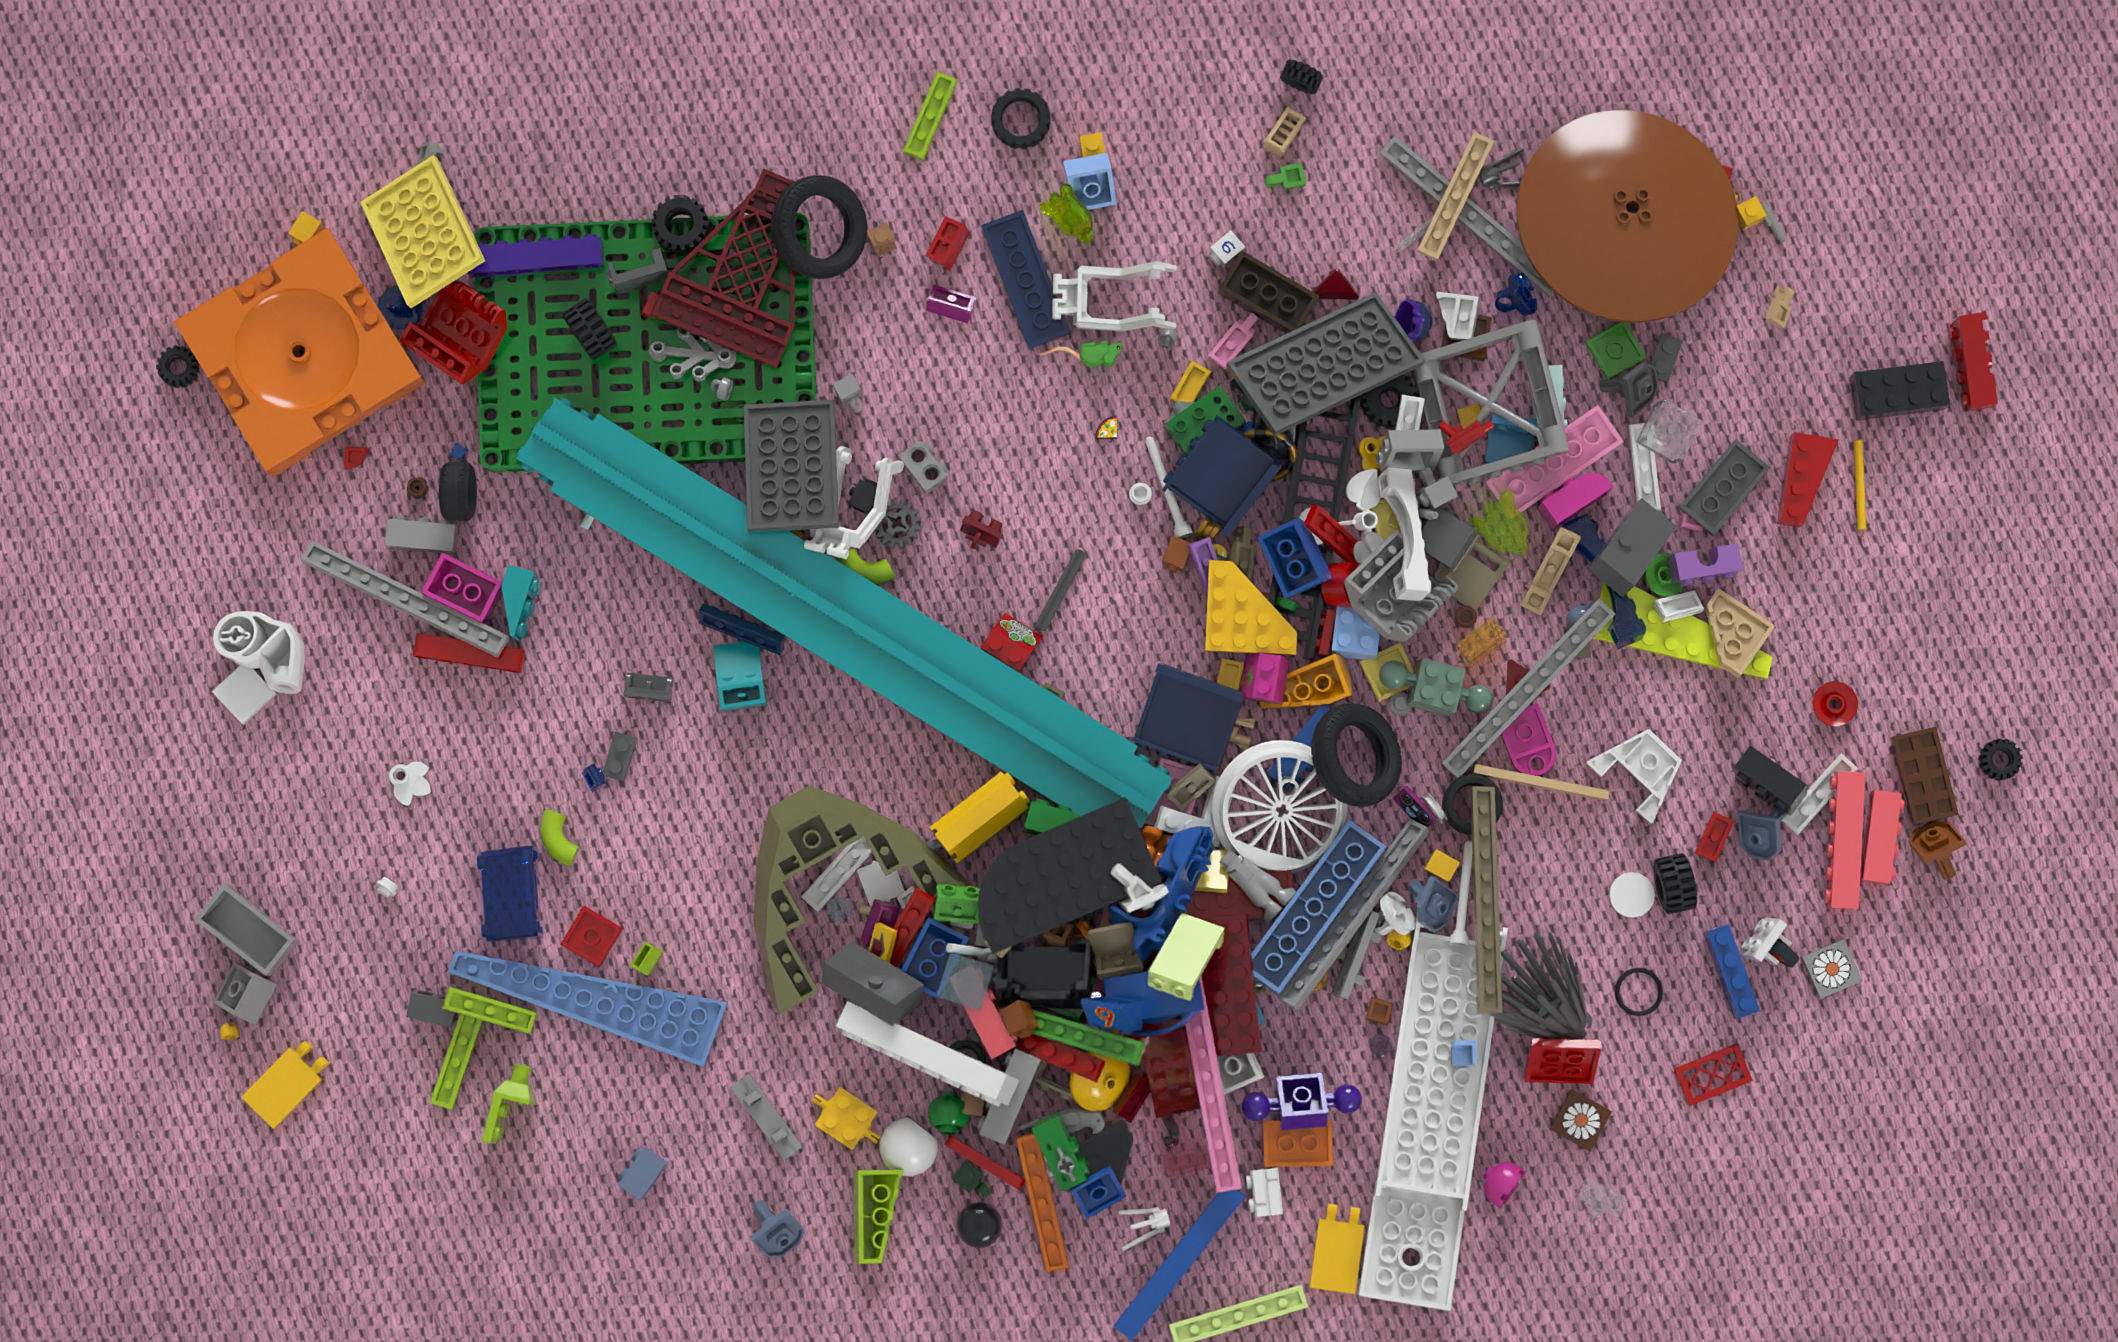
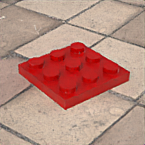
(1562, 1060)

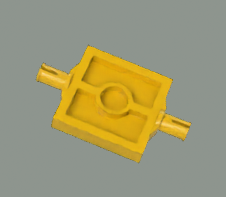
(846, 1118)

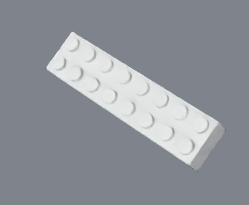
(933, 1057)

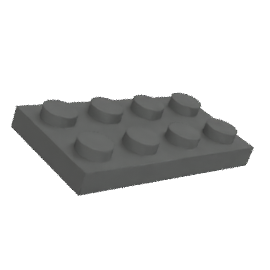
(1724, 487)

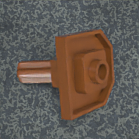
(1935, 843)

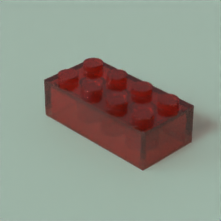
(1170, 1073)

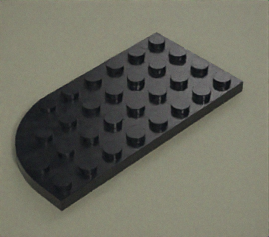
(1062, 875)

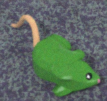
(1093, 354)

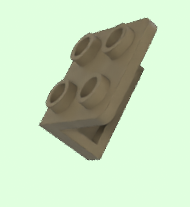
(1115, 951)

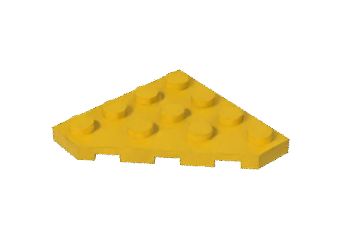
(1241, 617)

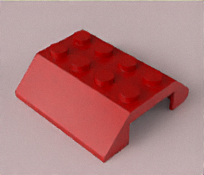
(458, 332)

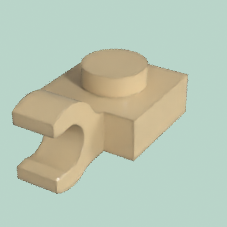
(1779, 309)

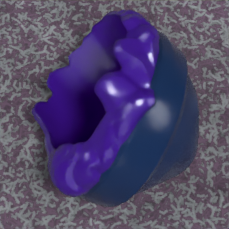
(1414, 319)

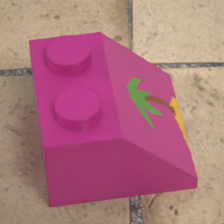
(1264, 678)

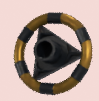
(1270, 445)

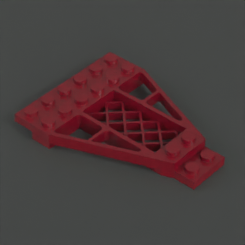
(724, 318)

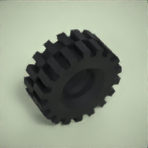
(1377, 411)

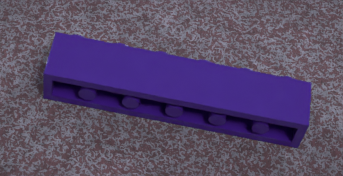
(540, 256)

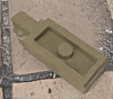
(1243, 551)

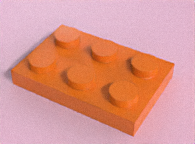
(1297, 1146)

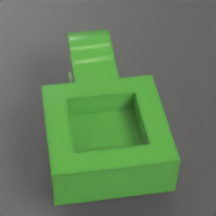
(1290, 177)

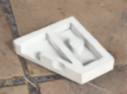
(1459, 314)

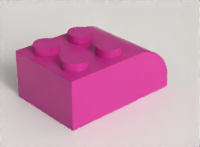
(1573, 498)
(463, 588)

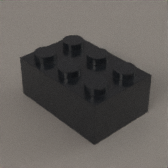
(1769, 781)

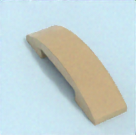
(1550, 570)

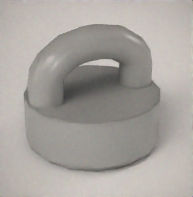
(725, 388)

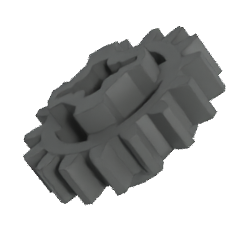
(891, 532)

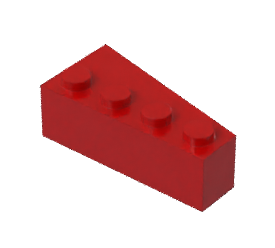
(1973, 361)
(1804, 470)

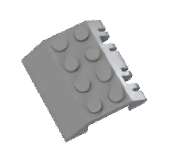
(1374, 597)

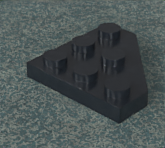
(1108, 1148)

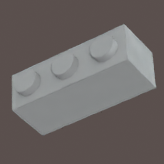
(421, 535)

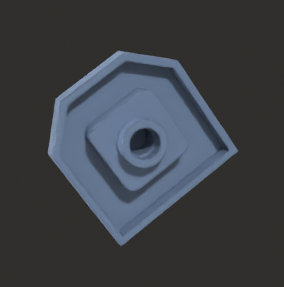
(1760, 834)
(1434, 903)
(778, 1233)

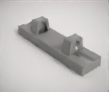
(1349, 970)
(766, 1116)

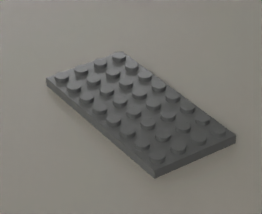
(1325, 363)

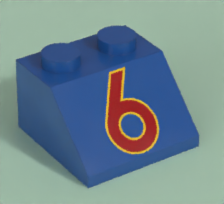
(1114, 1013)

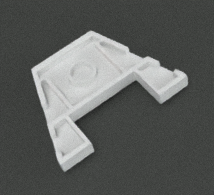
(1648, 763)

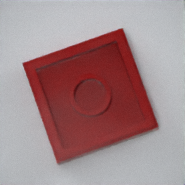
(591, 936)

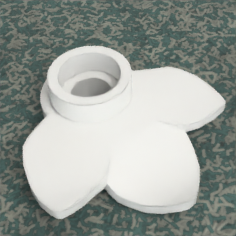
(413, 782)

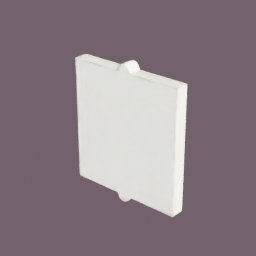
(878, 885)

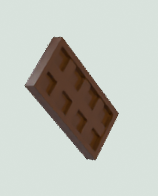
(1924, 776)

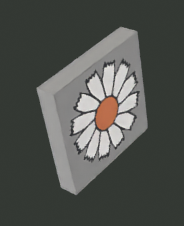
(1831, 969)

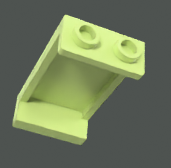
(1185, 956)

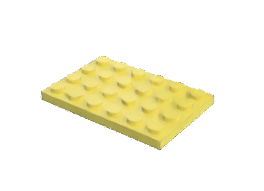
(422, 231)

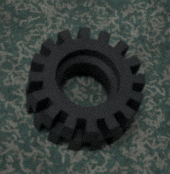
(1301, 77)
(171, 355)
(2012, 753)

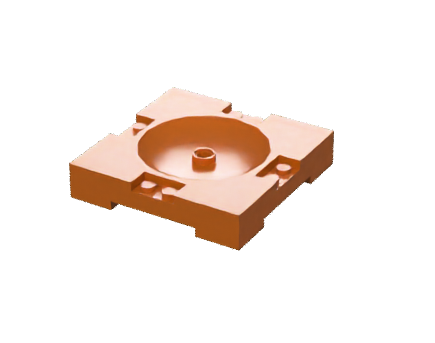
(251, 340)

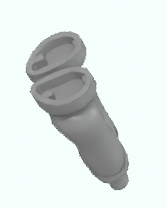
(1256, 884)

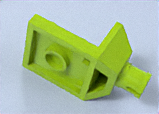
(513, 1090)

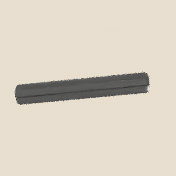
(1060, 590)

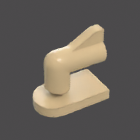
(1242, 740)

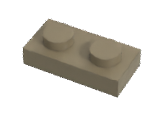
(1190, 787)

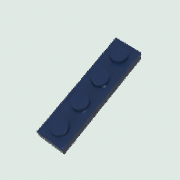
(741, 629)

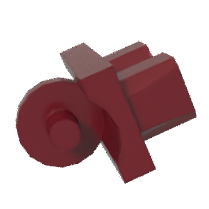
(979, 532)

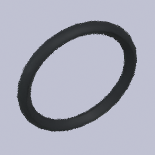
(1625, 1008)

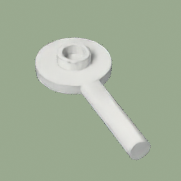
(982, 954)

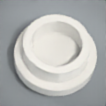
(1140, 493)
(386, 887)

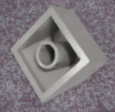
(244, 993)

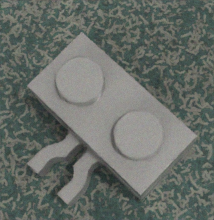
(1435, 491)

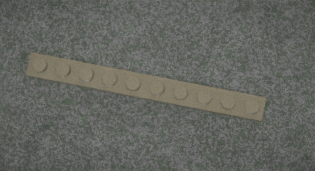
(1486, 900)

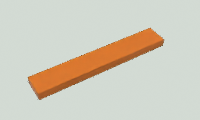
(1042, 1203)

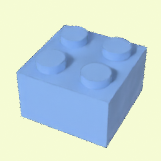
(1091, 180)
(1354, 636)

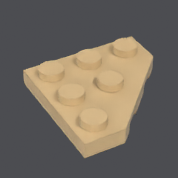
(1735, 632)

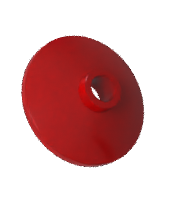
(1845, 699)

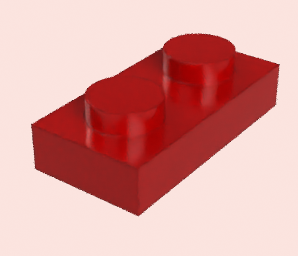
(1323, 642)
(1714, 837)

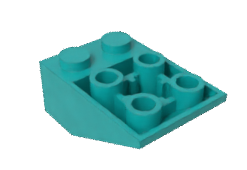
(518, 593)
(739, 676)

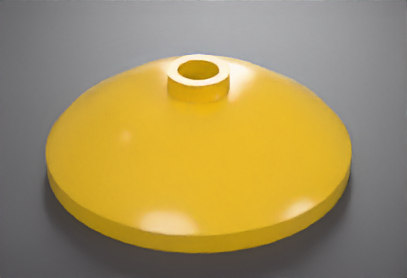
(1102, 1094)

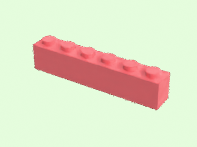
(1845, 840)

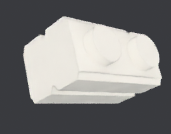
(1265, 1192)

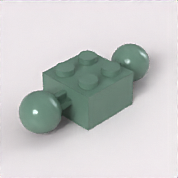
(1435, 687)

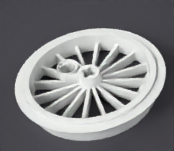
(1264, 858)

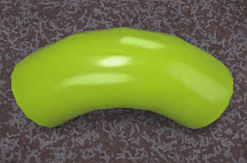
(875, 572)
(554, 839)

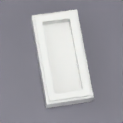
(1678, 606)

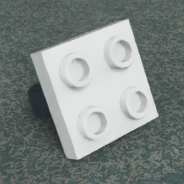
(1770, 944)

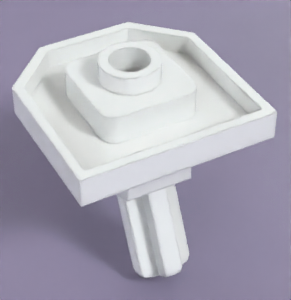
(1138, 892)

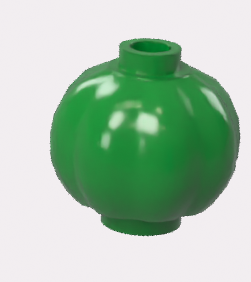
(947, 1113)

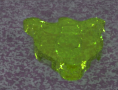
(1069, 214)
(1503, 526)

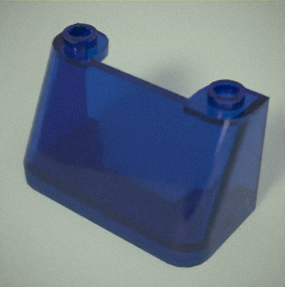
(510, 894)

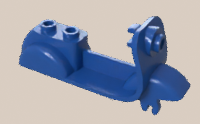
(1182, 867)

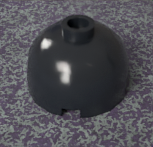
(979, 1225)

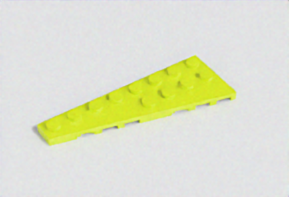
(1679, 638)

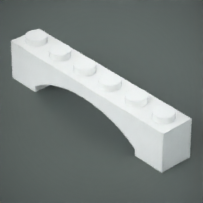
(1398, 489)

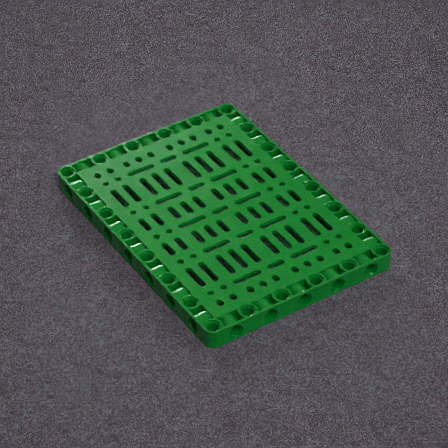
(692, 441)

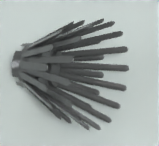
(1557, 1011)

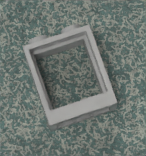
(1423, 450)

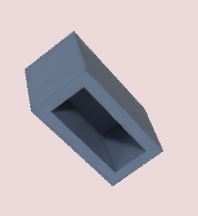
(642, 1172)

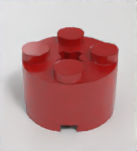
(1334, 590)

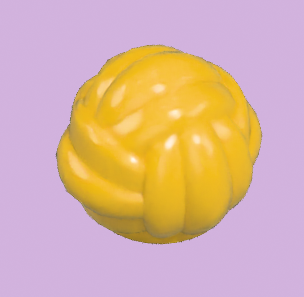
(1397, 940)

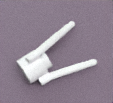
(1158, 1220)

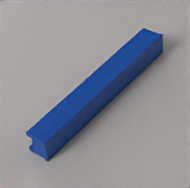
(1178, 1262)

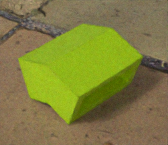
(646, 958)

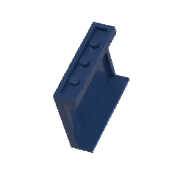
(1222, 474)
(1188, 717)

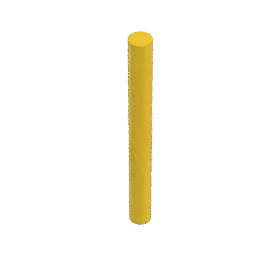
(1859, 485)

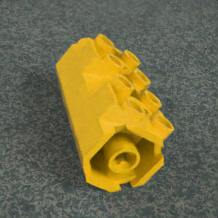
(980, 817)

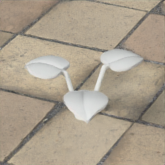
(1365, 492)

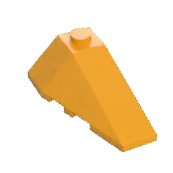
(1316, 684)

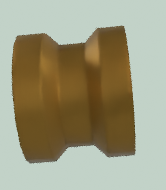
(1207, 529)

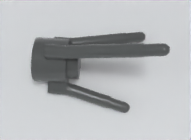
(1490, 173)

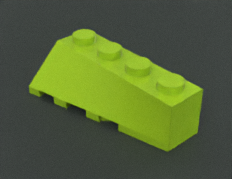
(873, 1211)

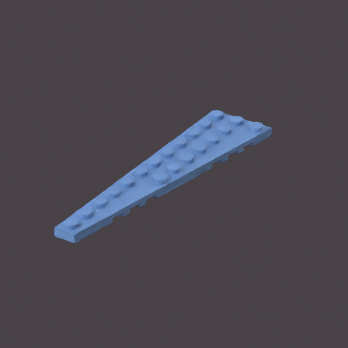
(650, 1016)

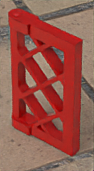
(1728, 1085)

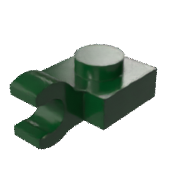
(969, 1178)

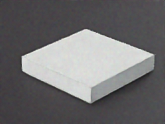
(244, 693)

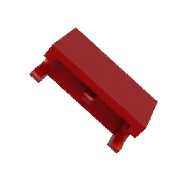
(947, 243)

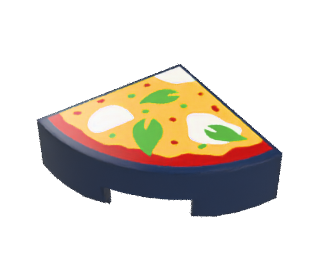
(1107, 429)

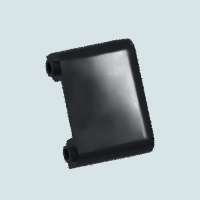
(1045, 975)

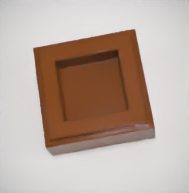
(1379, 1011)

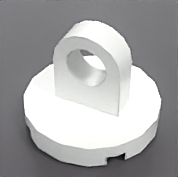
(1395, 915)

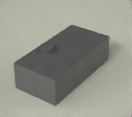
(1632, 547)
(872, 983)

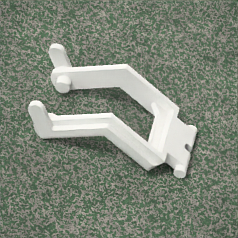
(1074, 297)
(840, 539)

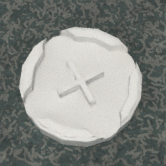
(1631, 895)

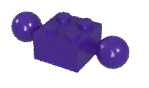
(1301, 1102)

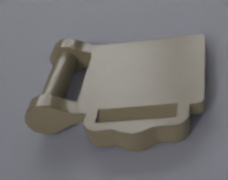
(1473, 576)

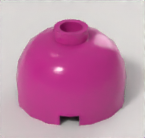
(1502, 1182)

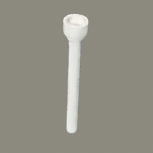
(1181, 530)
(1459, 937)

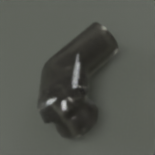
(1173, 1130)

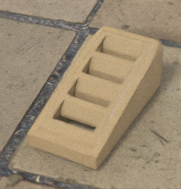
(1273, 147)

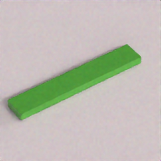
(1088, 1038)

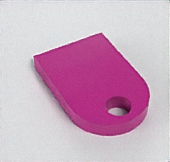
(1529, 739)

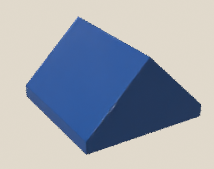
(1098, 1192)

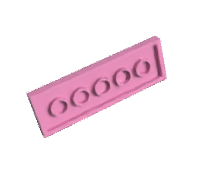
(1588, 441)

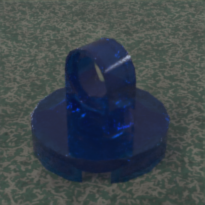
(1519, 294)
(396, 310)

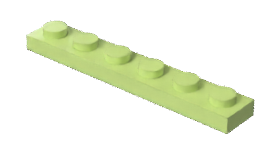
(1239, 1315)

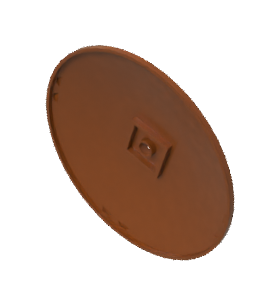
(1618, 260)

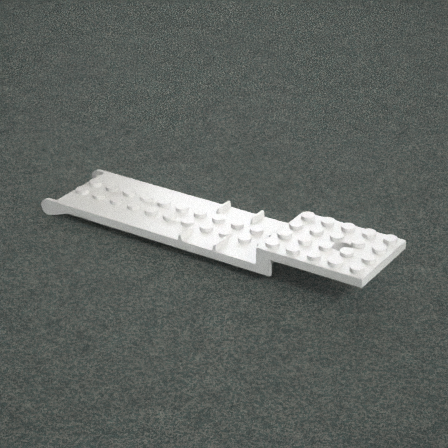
(1428, 1128)

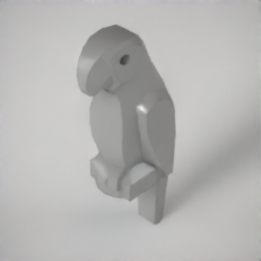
(1076, 1120)

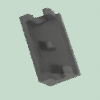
(648, 687)
(428, 1008)

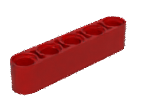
(460, 652)

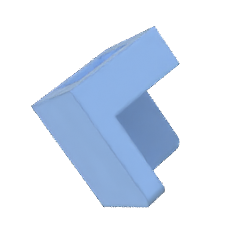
(1464, 1053)

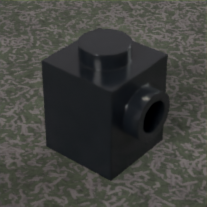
(863, 496)

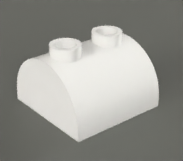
(1238, 1071)

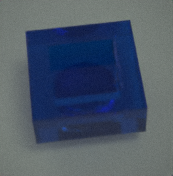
(594, 777)

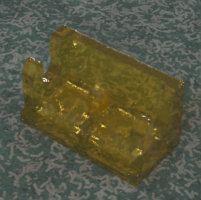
(1481, 642)

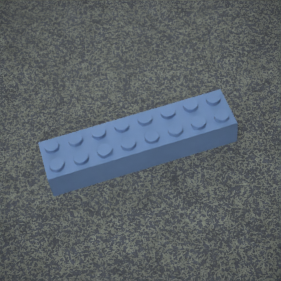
(1315, 907)

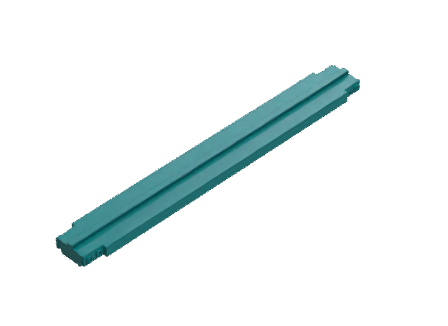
(839, 615)

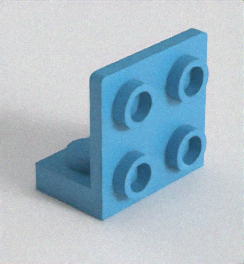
(1507, 439)

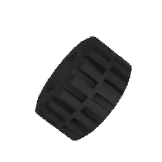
(673, 208)
(589, 329)
(1675, 883)

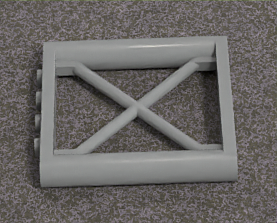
(1550, 436)

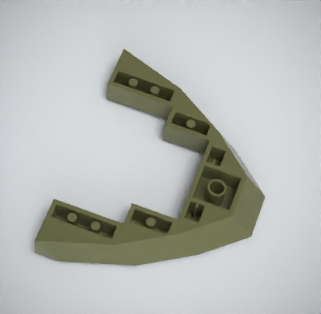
(802, 834)

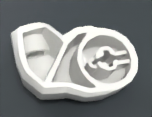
(266, 644)

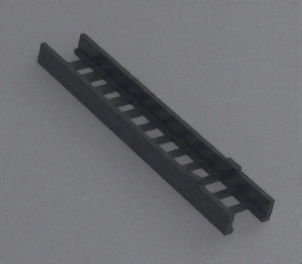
(1339, 484)

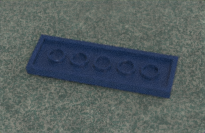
(1024, 278)

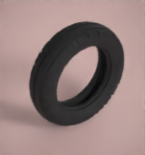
(784, 227)
(1327, 762)

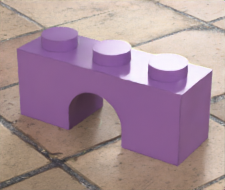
(1686, 567)

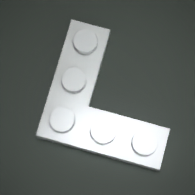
(1175, 821)

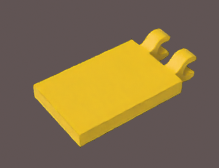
(284, 1085)
(1337, 1252)

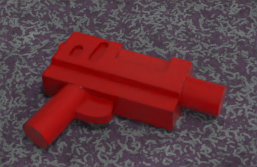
(1462, 438)

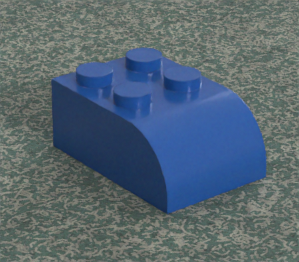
(1294, 558)
(929, 954)

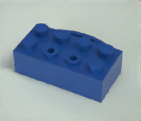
(1158, 1005)

